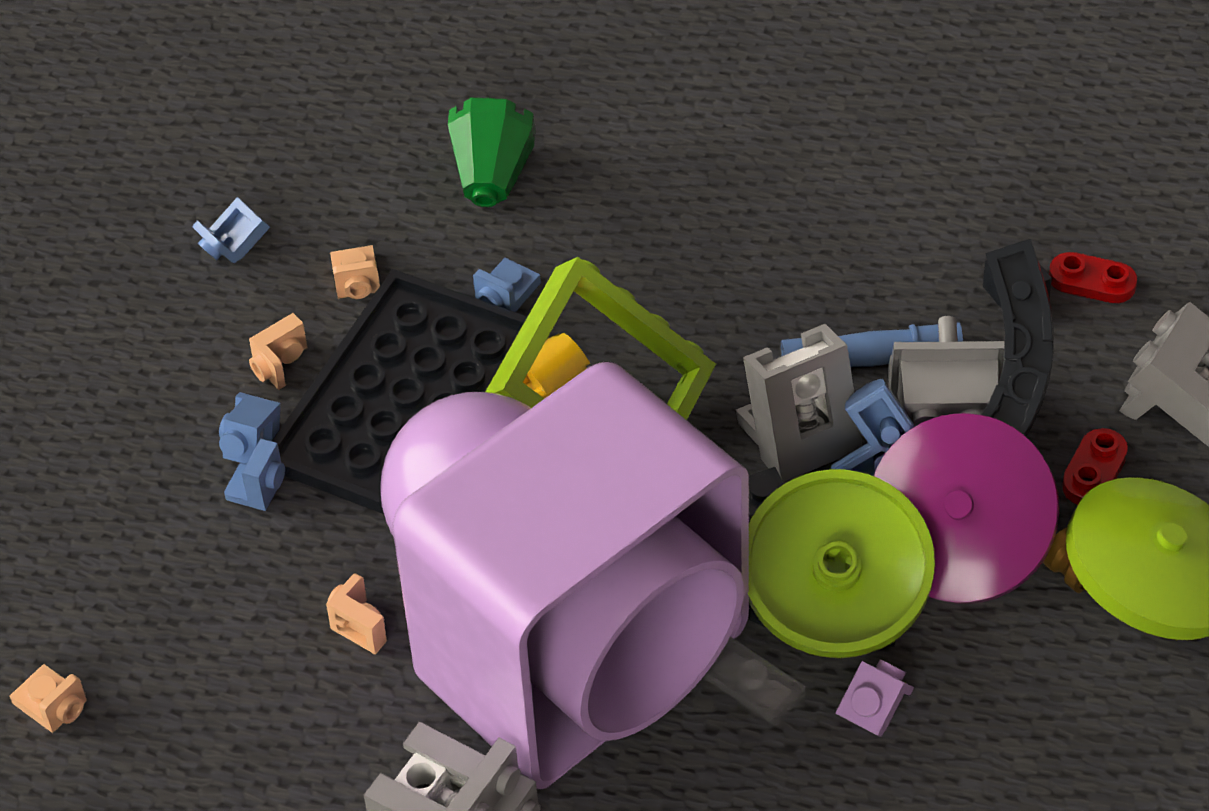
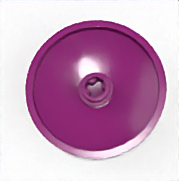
(982, 500)

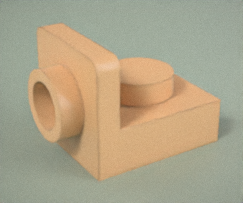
(355, 272)
(277, 345)
(354, 617)
(50, 698)

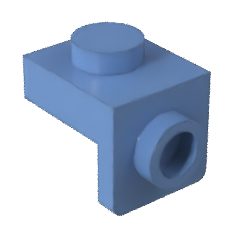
(232, 232)
(259, 479)

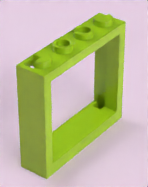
(623, 310)

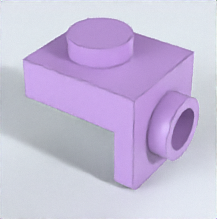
(874, 696)

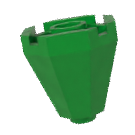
(490, 147)

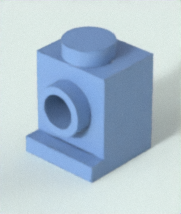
(245, 424)

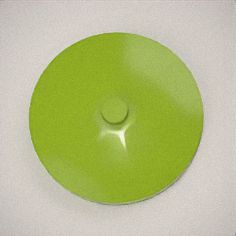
(1144, 555)
(838, 563)

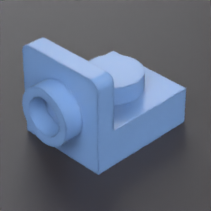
(506, 285)

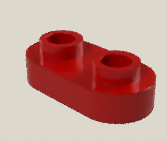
(1093, 277)
(1094, 463)

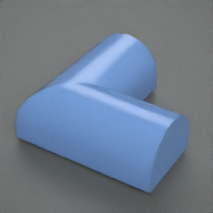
(880, 422)

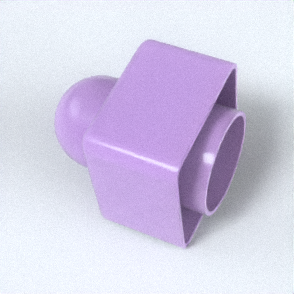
(565, 561)

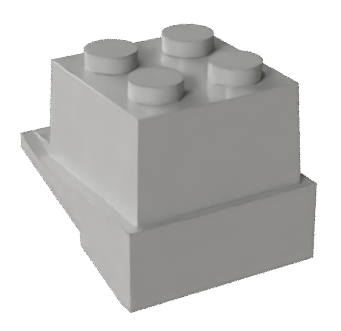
(945, 374)

